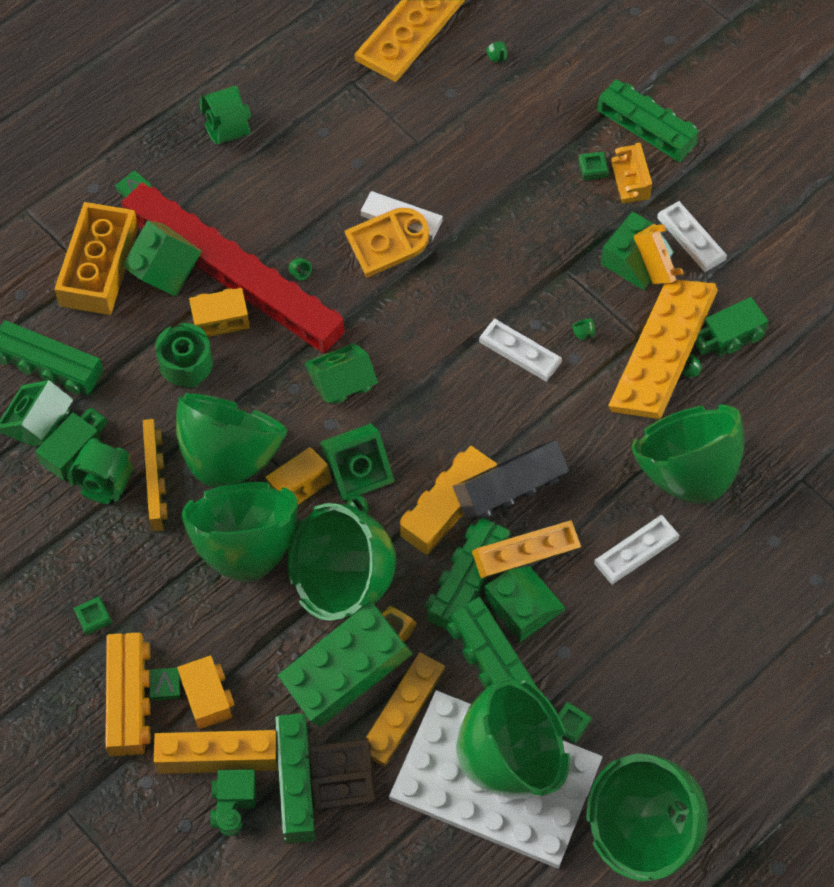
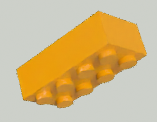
(95, 258)

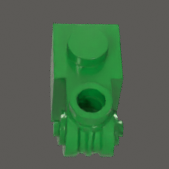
(233, 791)

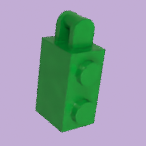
(732, 328)
(66, 442)

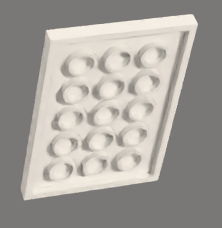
(439, 788)

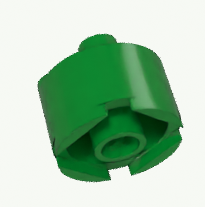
(225, 115)
(184, 355)
(101, 471)

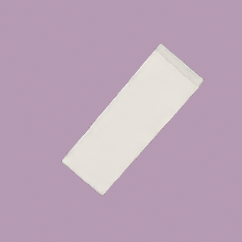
(379, 204)
(692, 236)
(520, 350)
(636, 549)

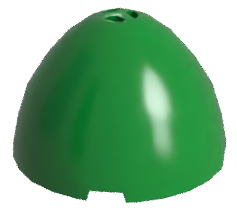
(223, 441)
(693, 452)
(242, 528)
(340, 561)
(513, 742)
(634, 817)

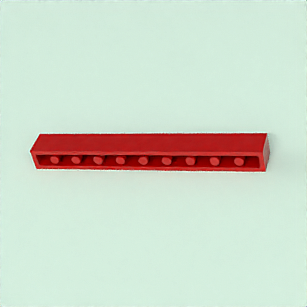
(236, 269)

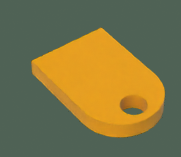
(386, 240)

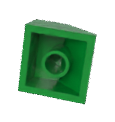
(622, 253)
(162, 257)
(342, 373)
(35, 412)
(357, 461)
(522, 601)

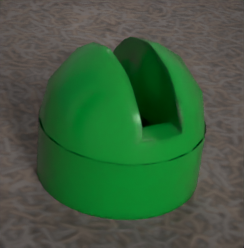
(497, 52)
(304, 265)
(584, 328)
(692, 367)
(361, 501)

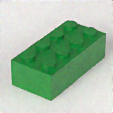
(344, 664)

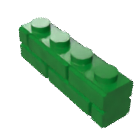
(648, 120)
(48, 358)
(463, 581)
(485, 644)
(295, 778)

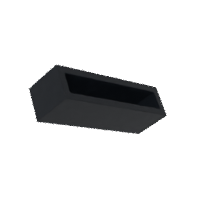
(510, 479)

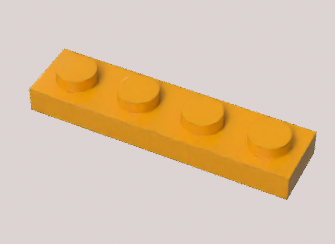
(155, 485)
(526, 549)
(403, 707)

